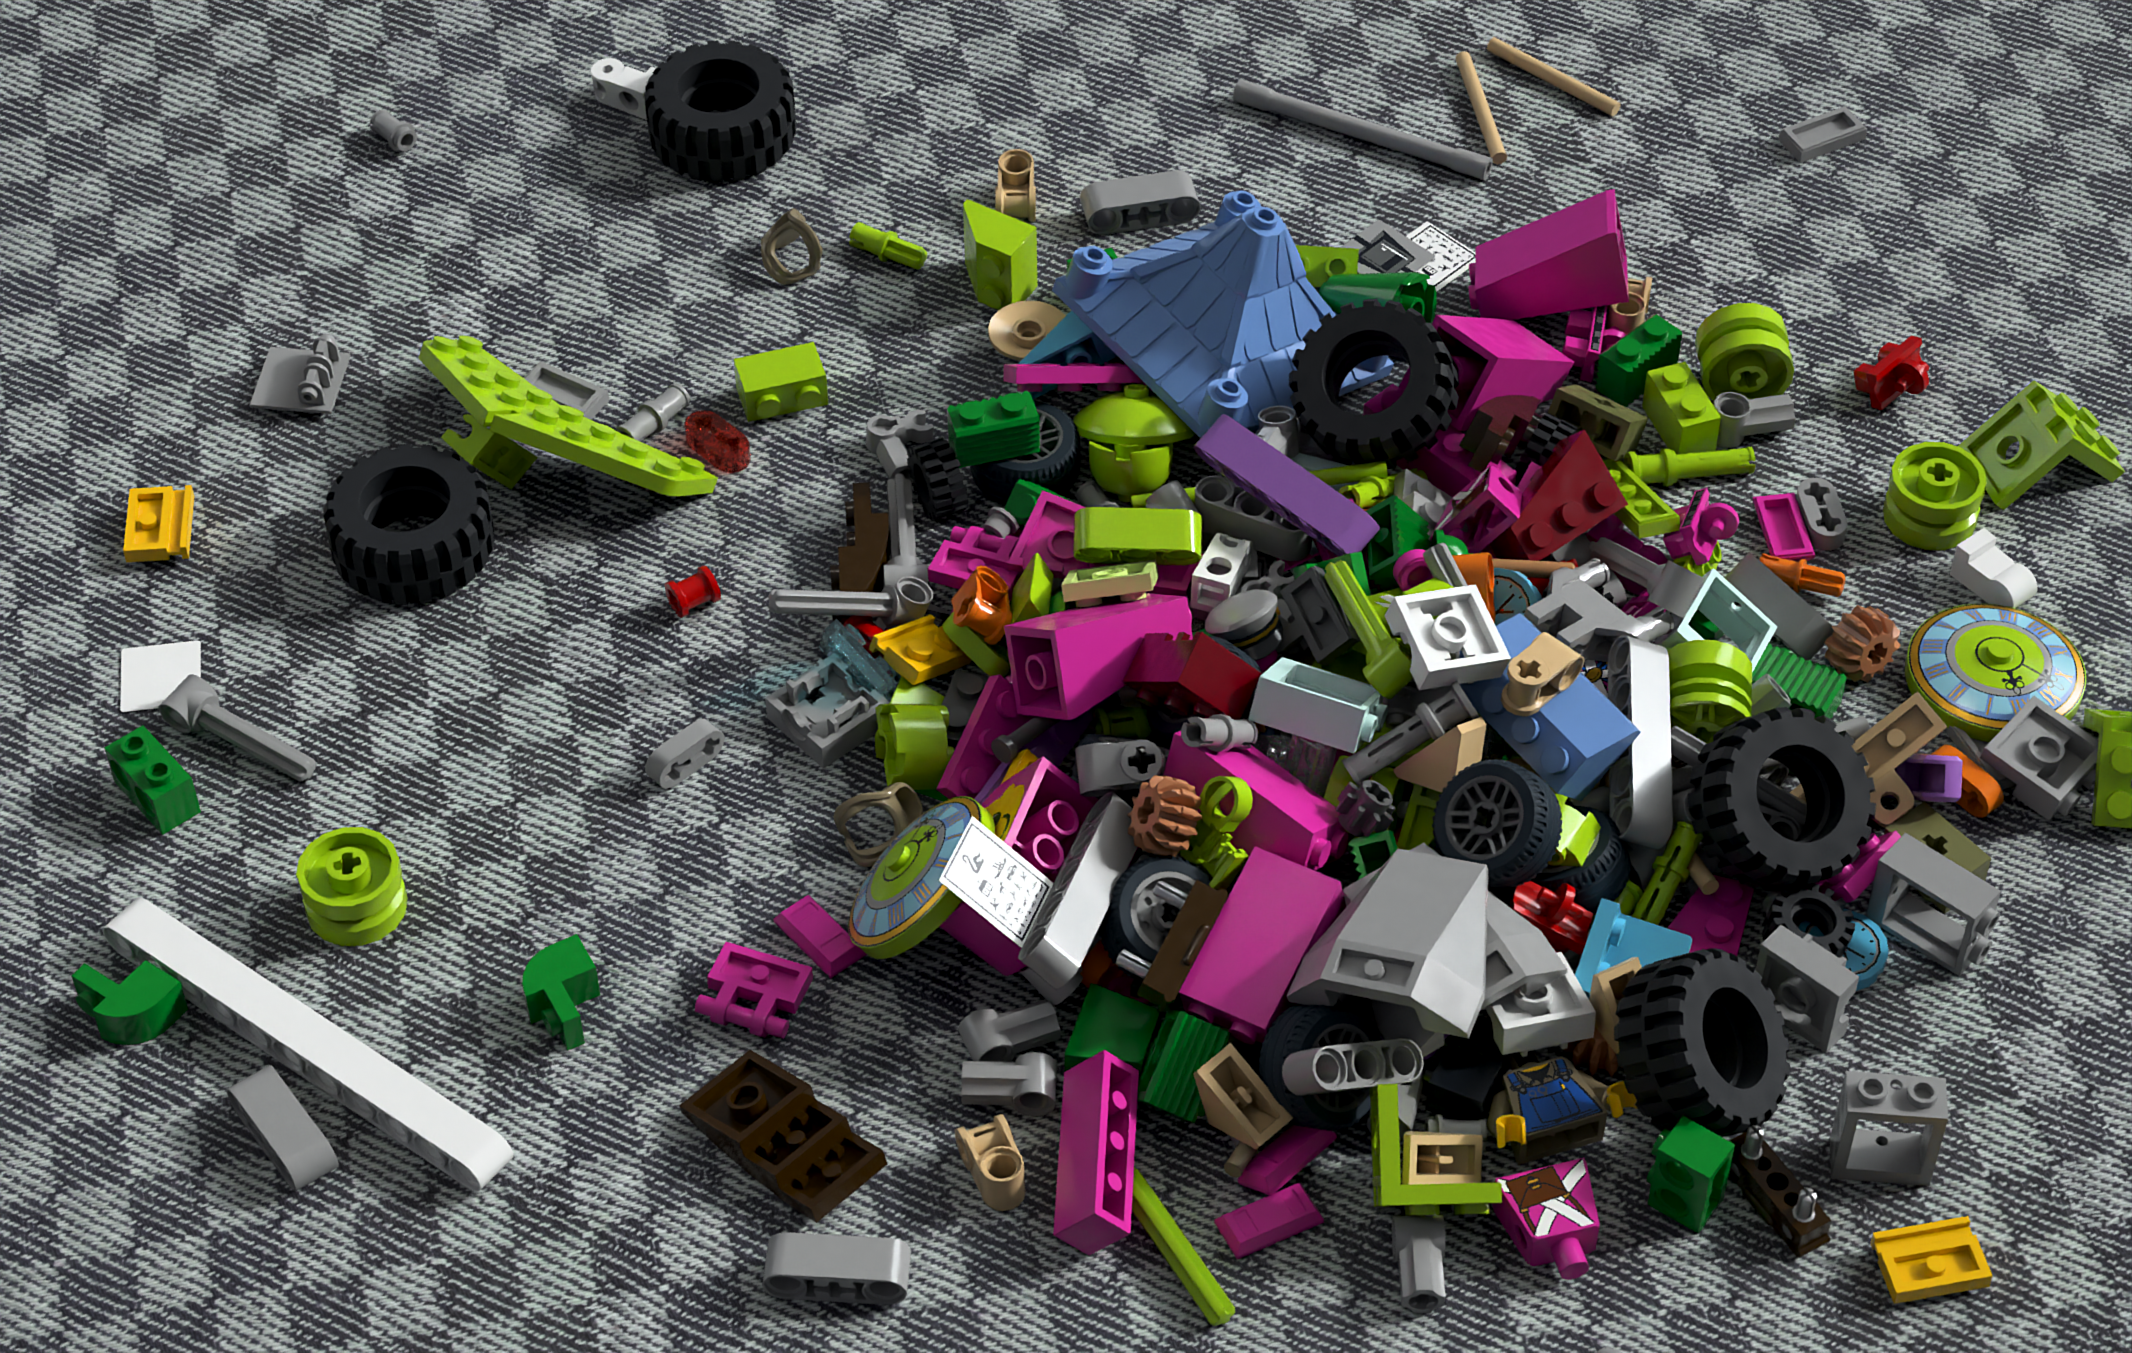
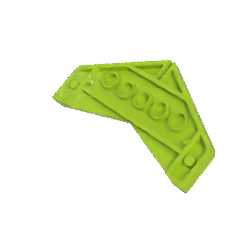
(530, 415)

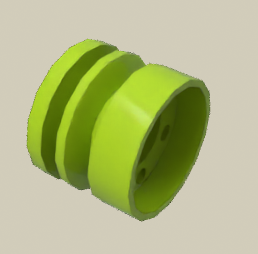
(1708, 687)

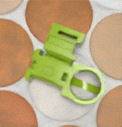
(1211, 843)

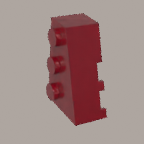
(1561, 501)
(1191, 676)

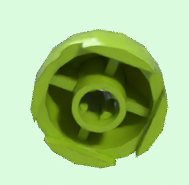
(1130, 468)

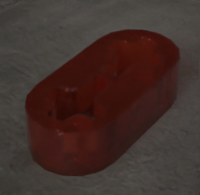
(722, 437)

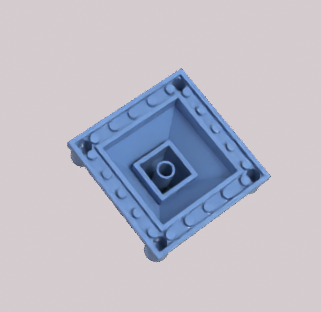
(1209, 314)

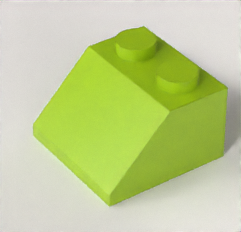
(999, 255)

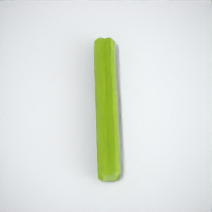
(1179, 1253)

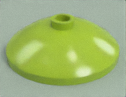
(1131, 419)

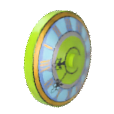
(1987, 662)
(902, 893)

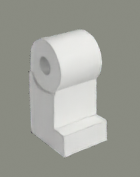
(620, 86)
(1220, 571)
(1991, 572)

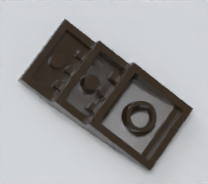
(783, 1135)

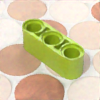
(1137, 535)

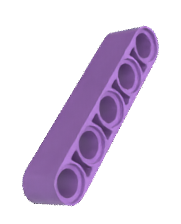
(1286, 487)

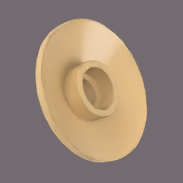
(1021, 327)

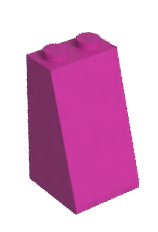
(1553, 264)
(1497, 361)
(1082, 654)
(1284, 812)
(1259, 944)

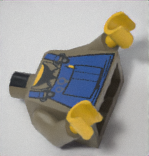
(1551, 1107)

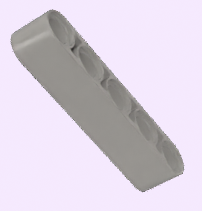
(1643, 774)
(1080, 893)

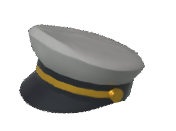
(1248, 622)

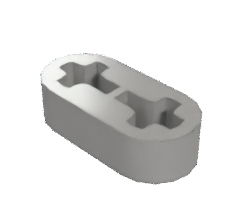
(1829, 512)
(684, 753)

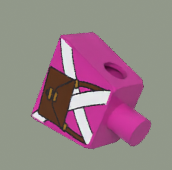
(1486, 505)
(1551, 1215)

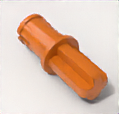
(1804, 576)

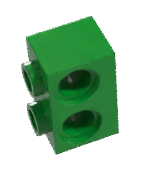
(152, 779)
(1689, 1173)

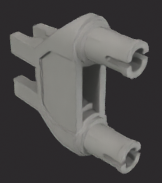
(1586, 618)

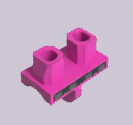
(1590, 327)
(1701, 528)

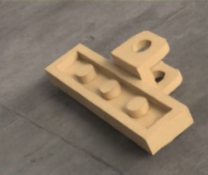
(1890, 745)

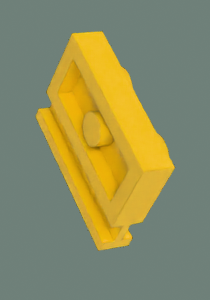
(158, 523)
(919, 650)
(1931, 1260)

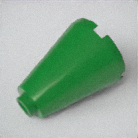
(1404, 287)

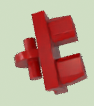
(1897, 371)
(1554, 914)

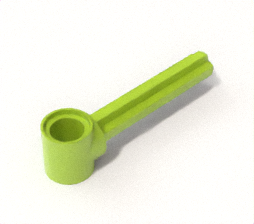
(1387, 657)

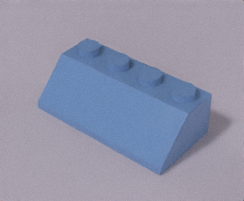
(1570, 737)

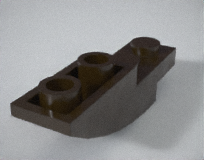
(1500, 428)
(866, 549)

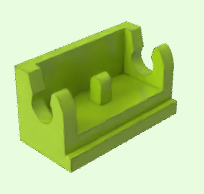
(491, 452)

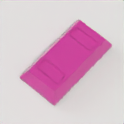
(1783, 527)
(819, 936)
(1284, 1158)
(1268, 1220)

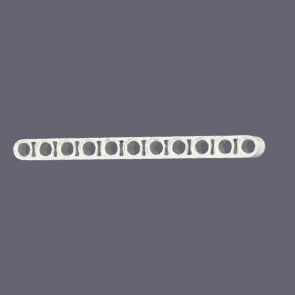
(312, 1046)

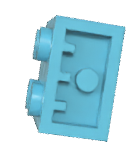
(1620, 937)

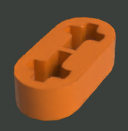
(1980, 790)

